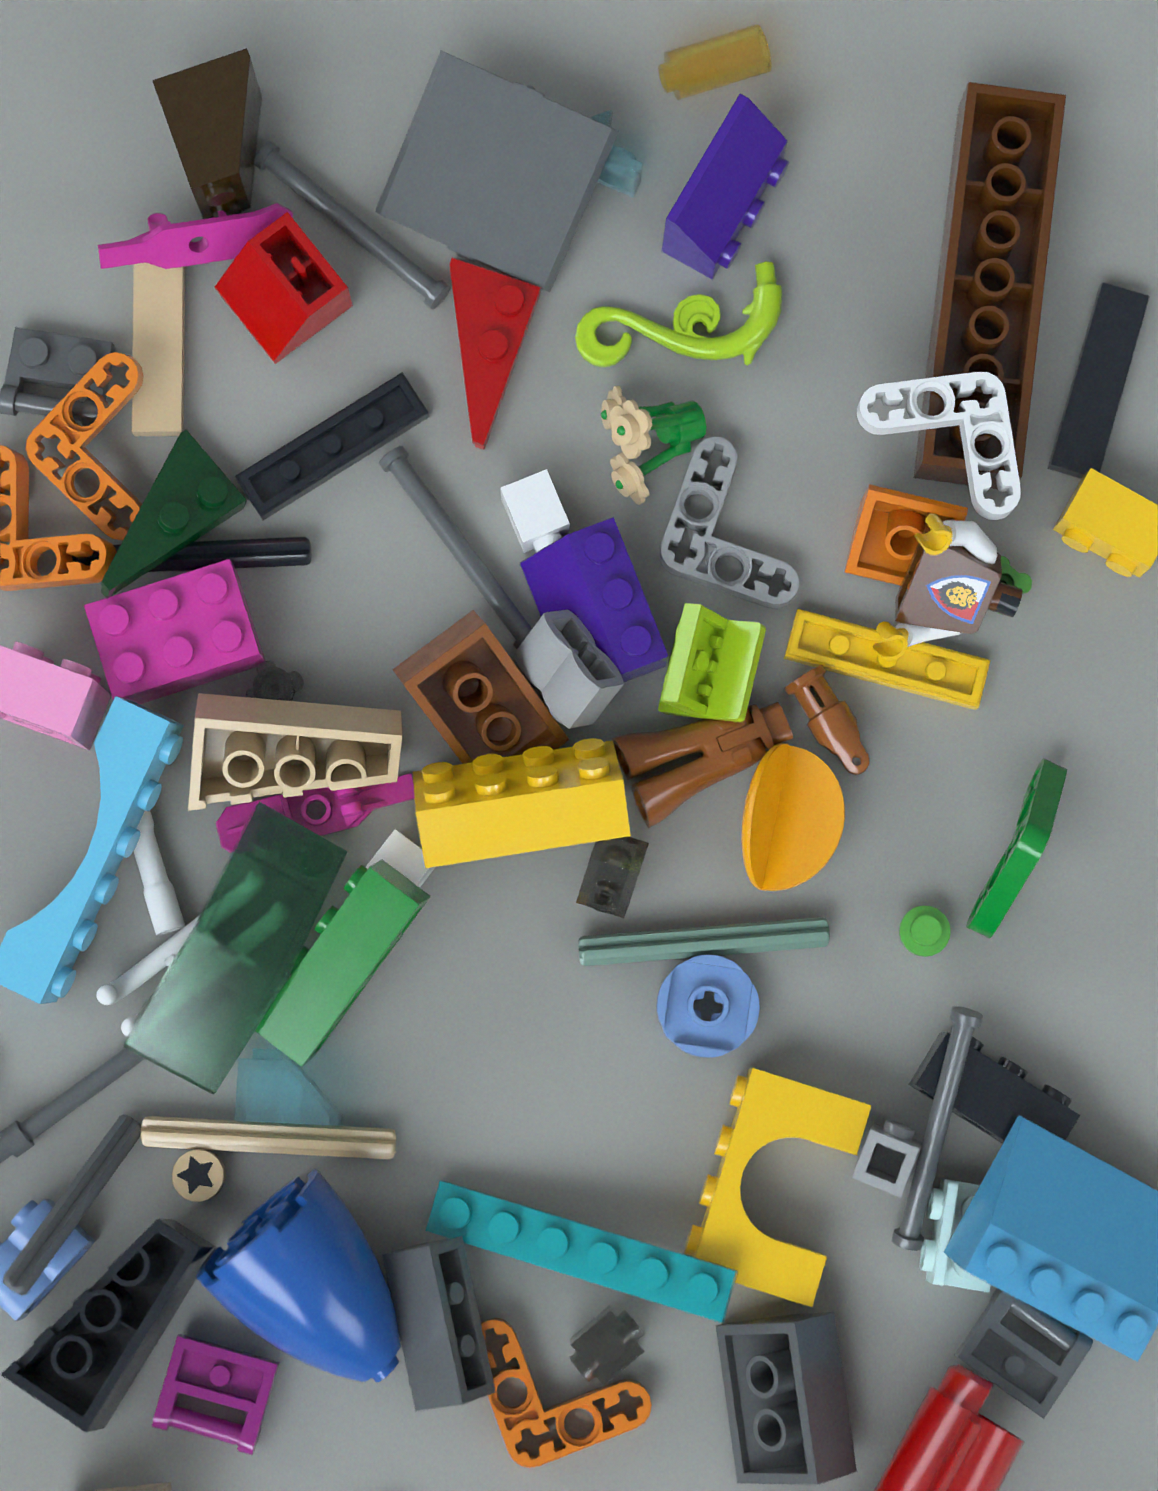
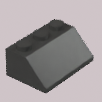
(786, 1399)

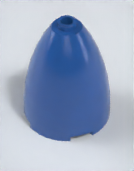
(308, 1283)

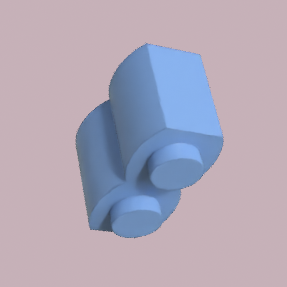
(71, 1251)

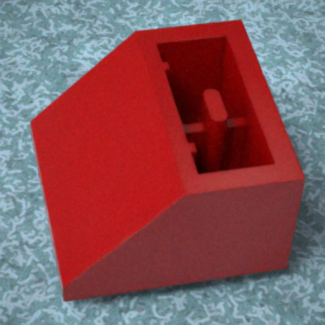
(283, 288)

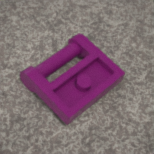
(219, 1377)

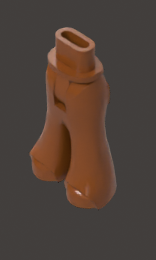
(724, 751)

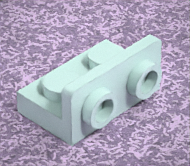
(947, 1208)

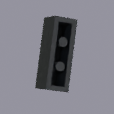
(995, 1093)

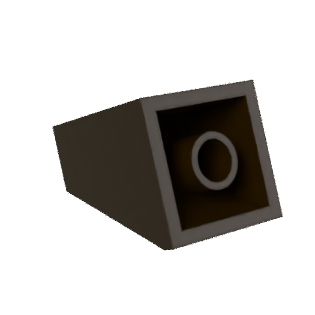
(215, 129)

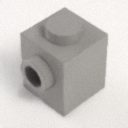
(888, 1157)

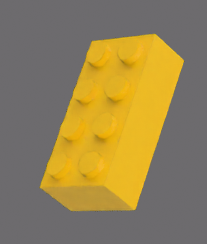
(520, 802)

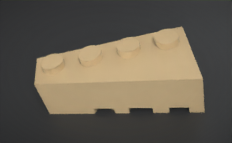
(288, 747)

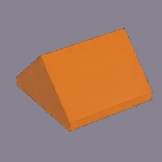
(887, 529)

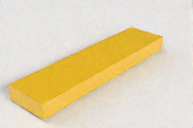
(920, 670)

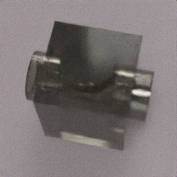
(612, 875)
(606, 1345)

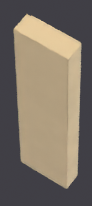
(159, 349)

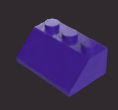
(725, 190)
(597, 583)

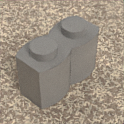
(568, 669)

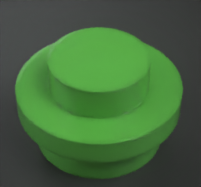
(924, 931)

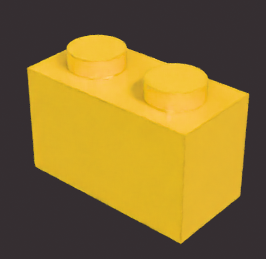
(1111, 524)

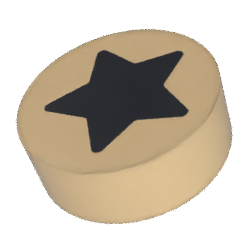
(198, 1175)

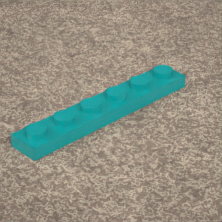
(582, 1251)

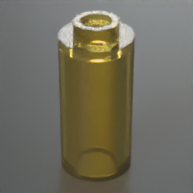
(715, 62)

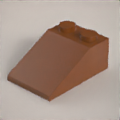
(477, 694)

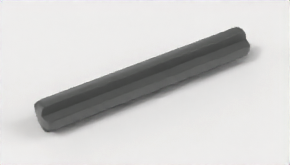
(72, 1205)

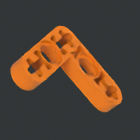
(76, 437)
(25, 552)
(533, 1415)

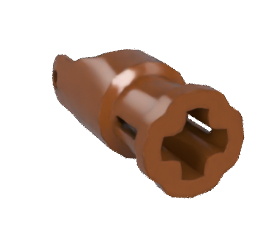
(833, 724)

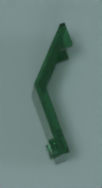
(237, 950)

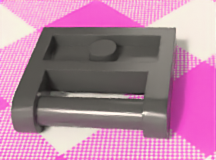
(50, 361)
(1015, 1363)

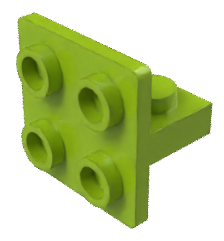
(711, 666)

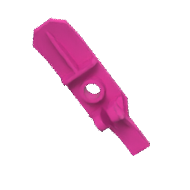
(171, 244)
(343, 808)

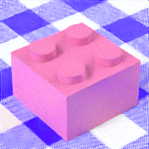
(50, 698)

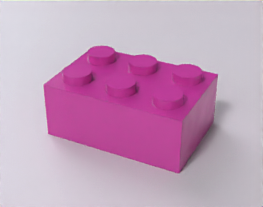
(175, 633)

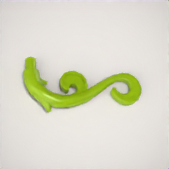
(682, 340)

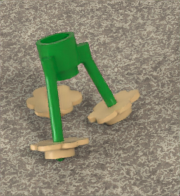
(630, 429)

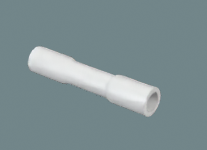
(157, 888)

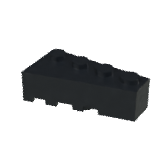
(107, 1335)

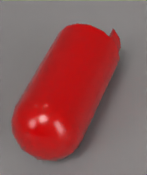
(951, 1442)

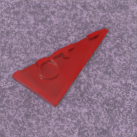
(491, 326)

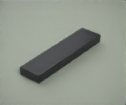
(1098, 381)
(332, 446)

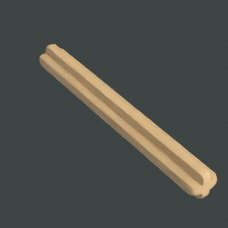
(268, 1137)

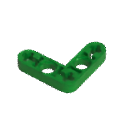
(1024, 850)

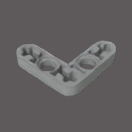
(710, 549)

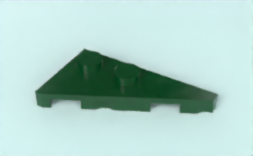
(180, 508)

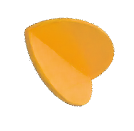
(790, 818)

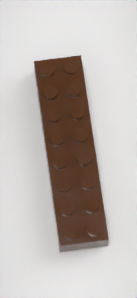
(992, 265)

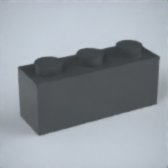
(439, 1324)

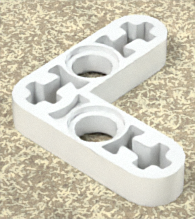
(972, 421)

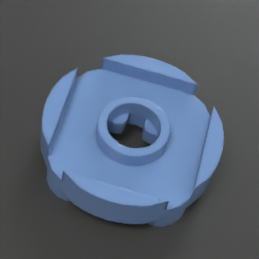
(730, 988)

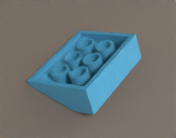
(1066, 1238)

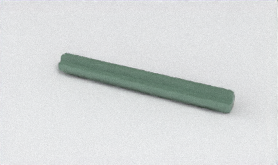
(703, 940)

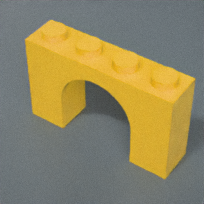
(768, 1111)

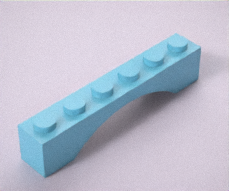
(131, 757)

